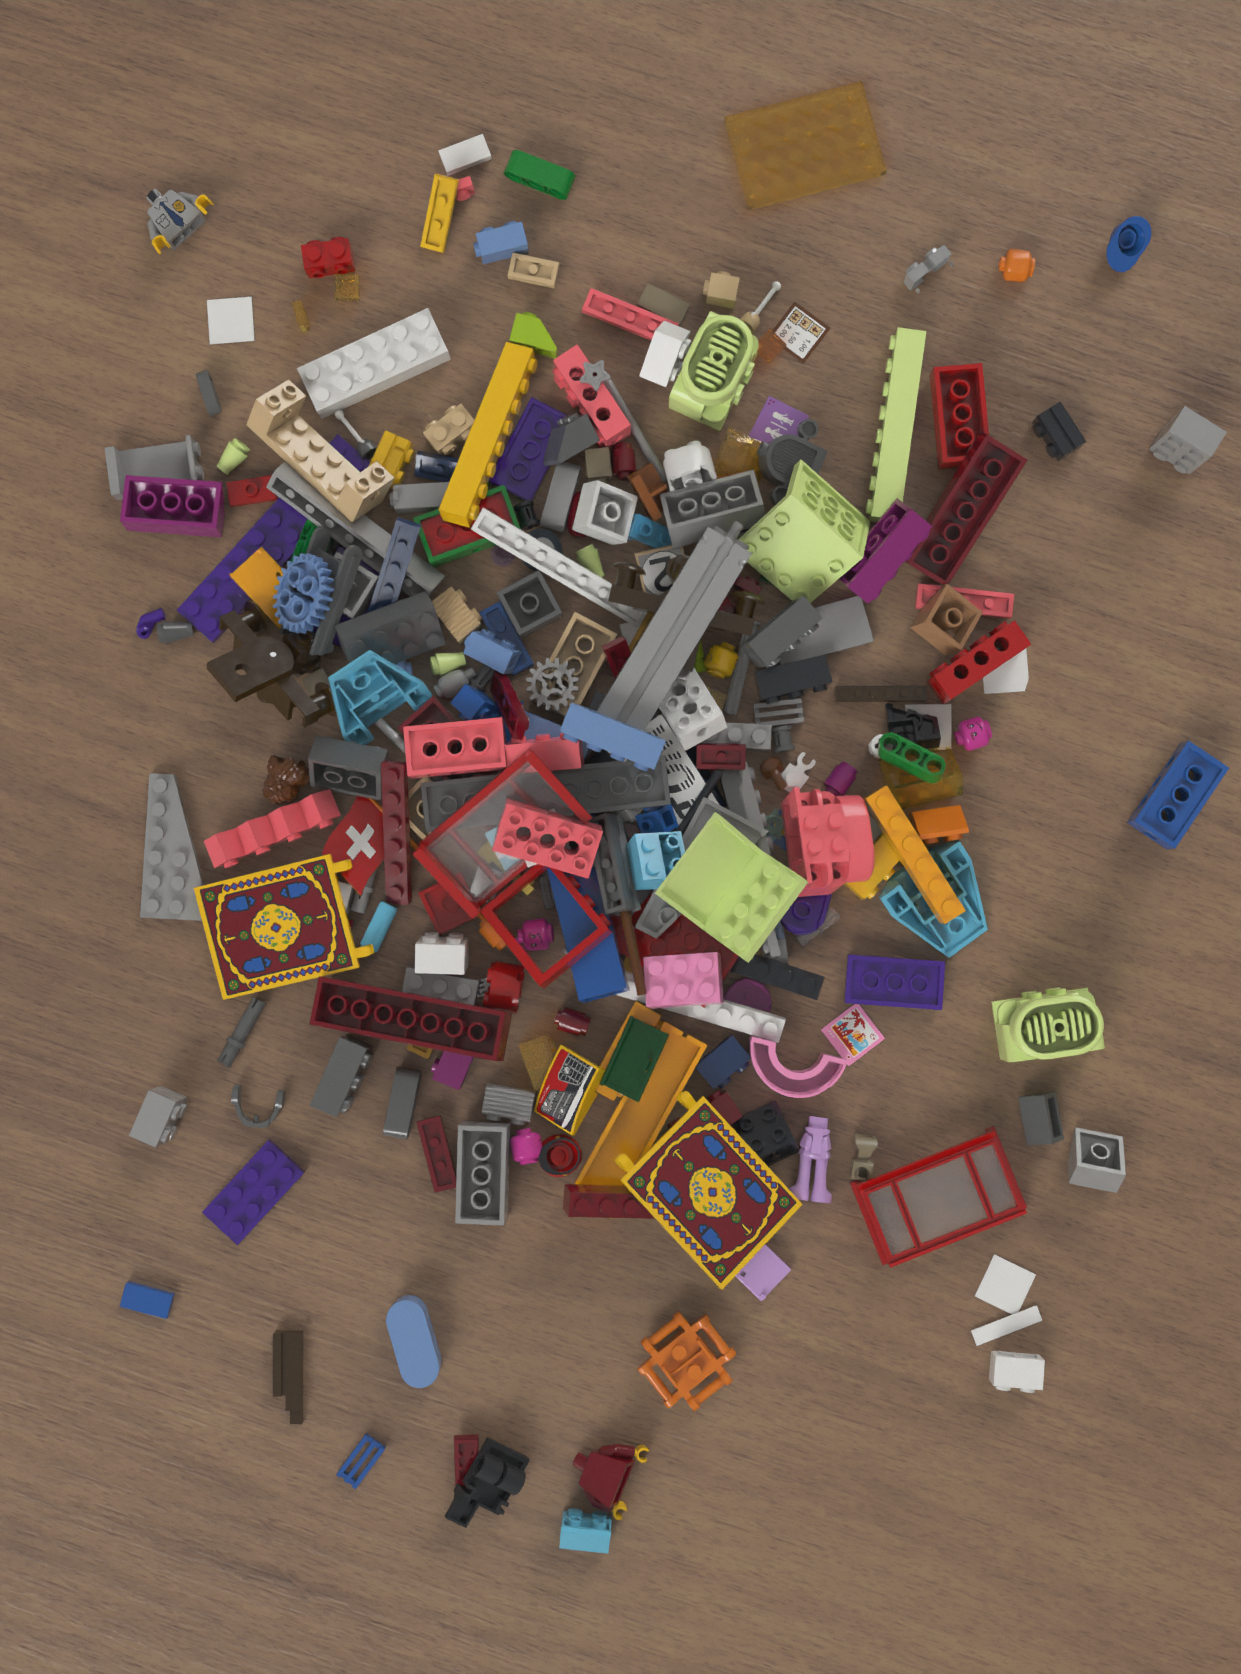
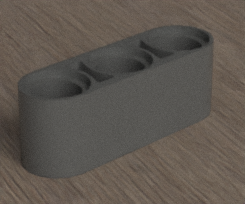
(402, 1103)

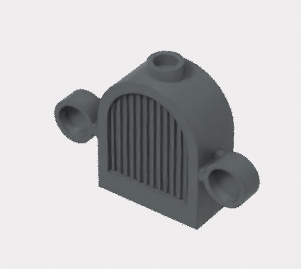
(782, 453)

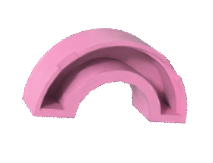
(789, 1082)

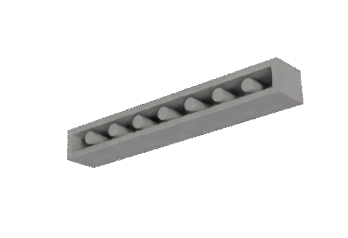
(363, 532)

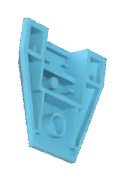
(369, 691)
(910, 908)

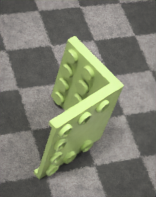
(807, 537)
(731, 887)

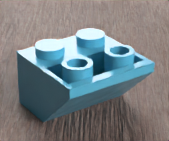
(653, 857)
(585, 1531)

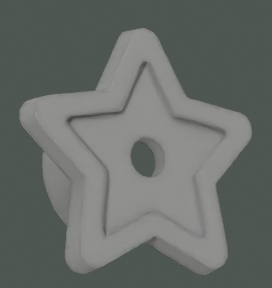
(588, 376)

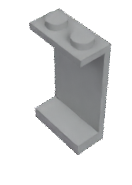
(162, 461)

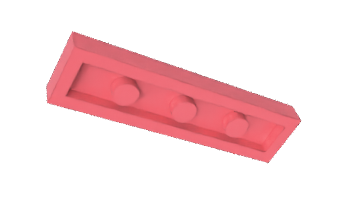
(622, 314)
(989, 602)

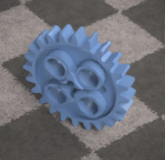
(310, 578)

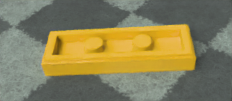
(439, 213)

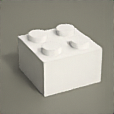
(664, 354)
(605, 512)
(442, 954)

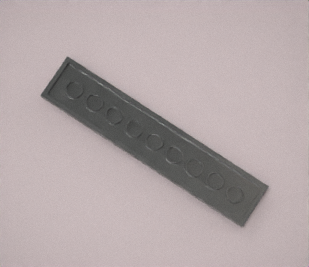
(595, 786)

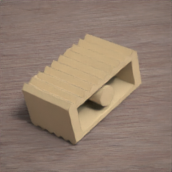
(456, 615)

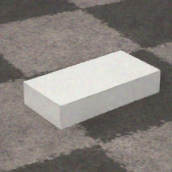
(465, 154)

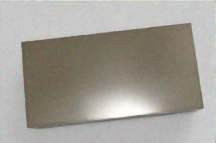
(663, 304)

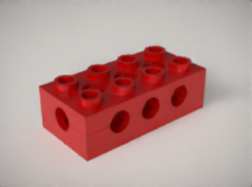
(1010, 642)

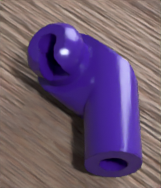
(147, 622)

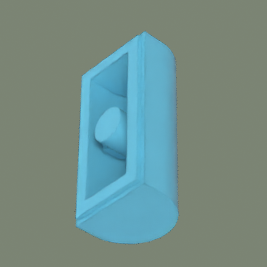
(379, 925)

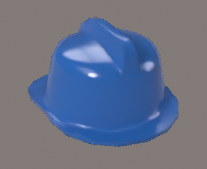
(1128, 243)

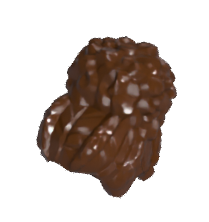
(284, 779)

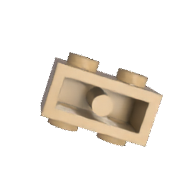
(449, 430)

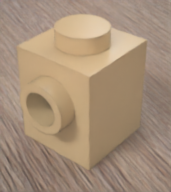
(721, 289)

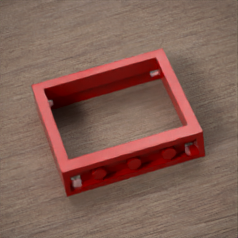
(587, 904)

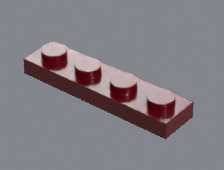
(509, 705)

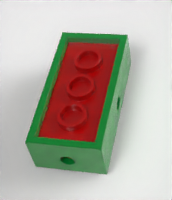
(450, 541)

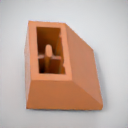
(939, 823)

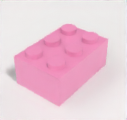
(683, 980)

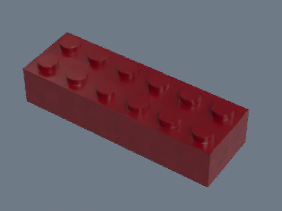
(966, 507)

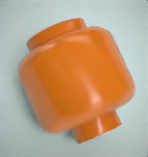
(1017, 265)

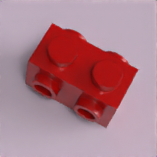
(328, 257)

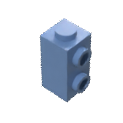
(501, 242)
(491, 651)

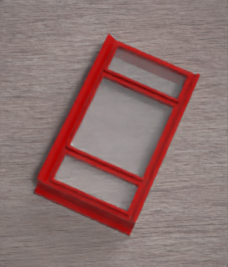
(461, 846)
(939, 1199)

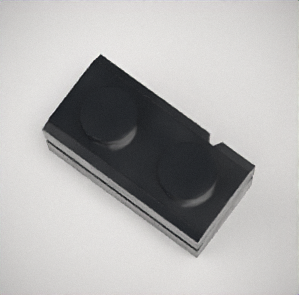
(1058, 432)

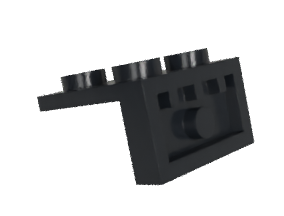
(767, 1133)

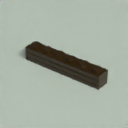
(905, 693)

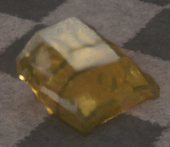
(737, 455)

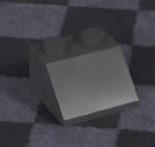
(569, 438)

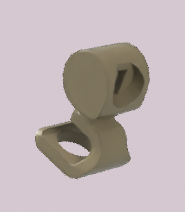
(861, 1166)

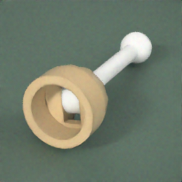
(751, 318)

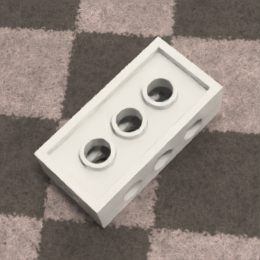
(691, 710)

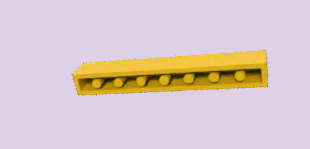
(488, 435)

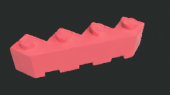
(266, 831)

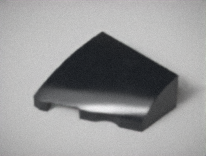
(913, 726)

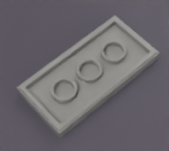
(841, 628)

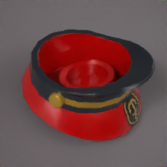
(560, 1155)

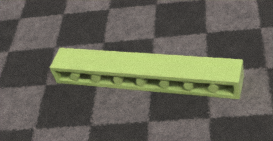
(897, 422)

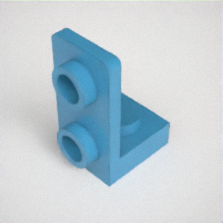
(649, 532)

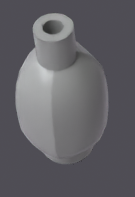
(452, 682)

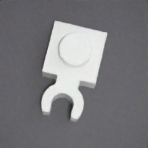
(794, 775)

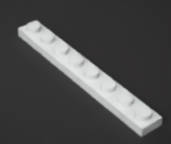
(552, 563)
(727, 1015)

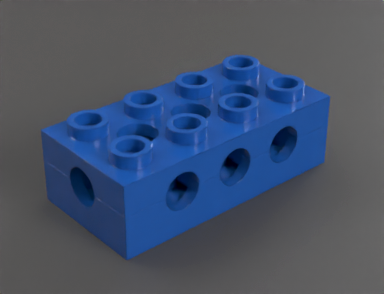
(1194, 795)

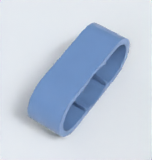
(414, 1341)

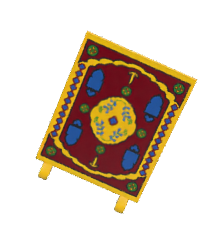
(278, 926)
(710, 1191)

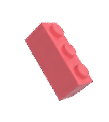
(554, 751)

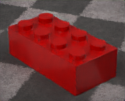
(957, 411)

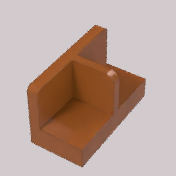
(648, 488)

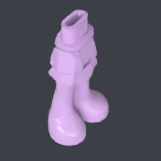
(814, 1145)

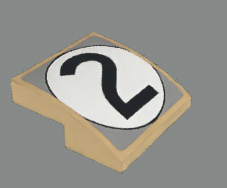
(655, 564)

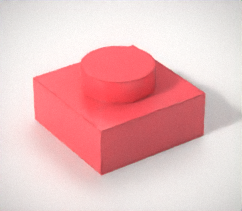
(465, 189)

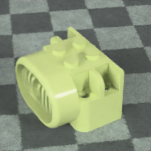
(715, 370)
(1048, 1025)

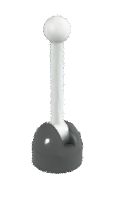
(365, 447)

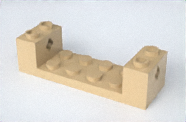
(311, 456)

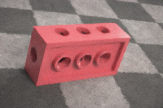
(569, 369)
(444, 735)
(552, 853)

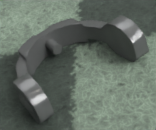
(236, 1099)

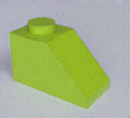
(531, 333)

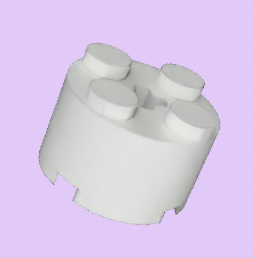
(688, 466)

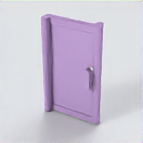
(763, 1272)

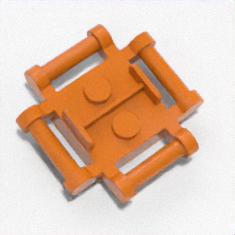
(686, 1360)

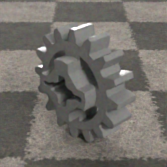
(560, 672)

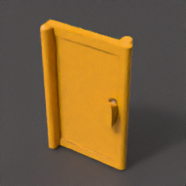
(257, 579)

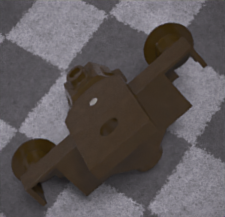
(623, 593)
(270, 666)

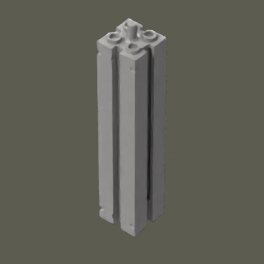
(676, 627)

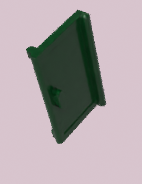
(632, 1058)

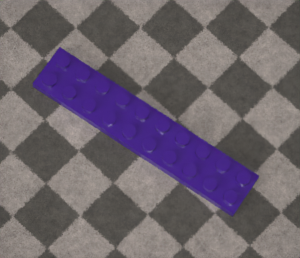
(278, 535)

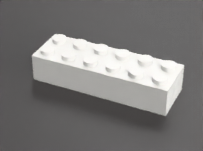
(374, 363)

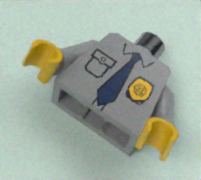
(174, 217)

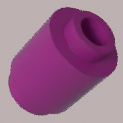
(840, 779)

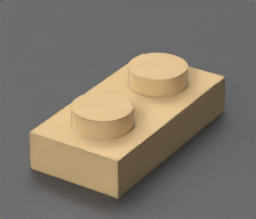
(533, 270)

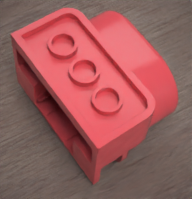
(827, 839)

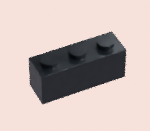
(793, 679)

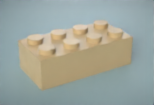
(583, 652)

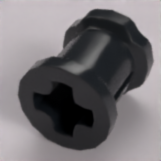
(527, 515)

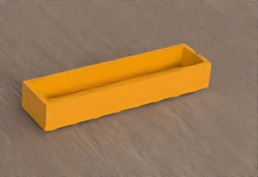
(637, 1124)

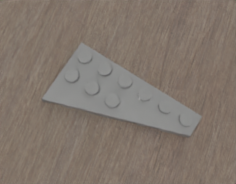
(169, 855)
(658, 913)

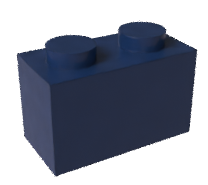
(723, 1062)

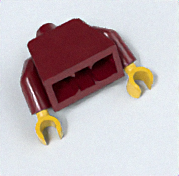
(607, 1474)

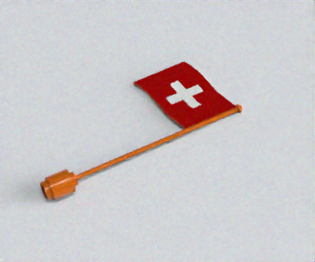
(362, 841)

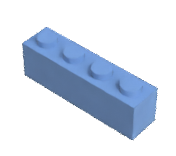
(613, 736)

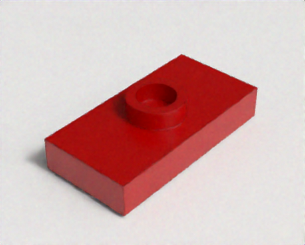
(250, 491)

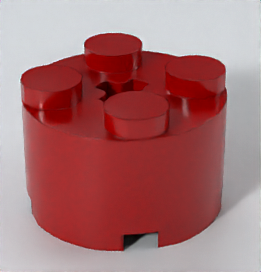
(505, 986)

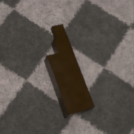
(289, 1371)

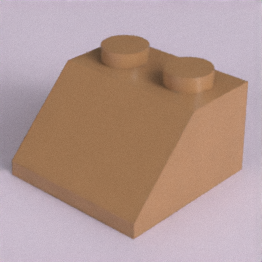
(947, 620)

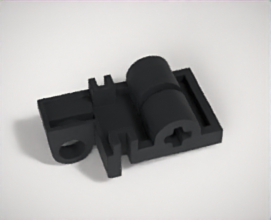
(489, 1482)

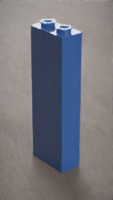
(601, 969)

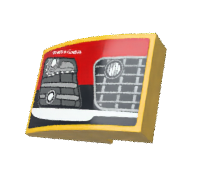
(568, 1089)

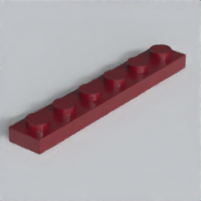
(396, 832)

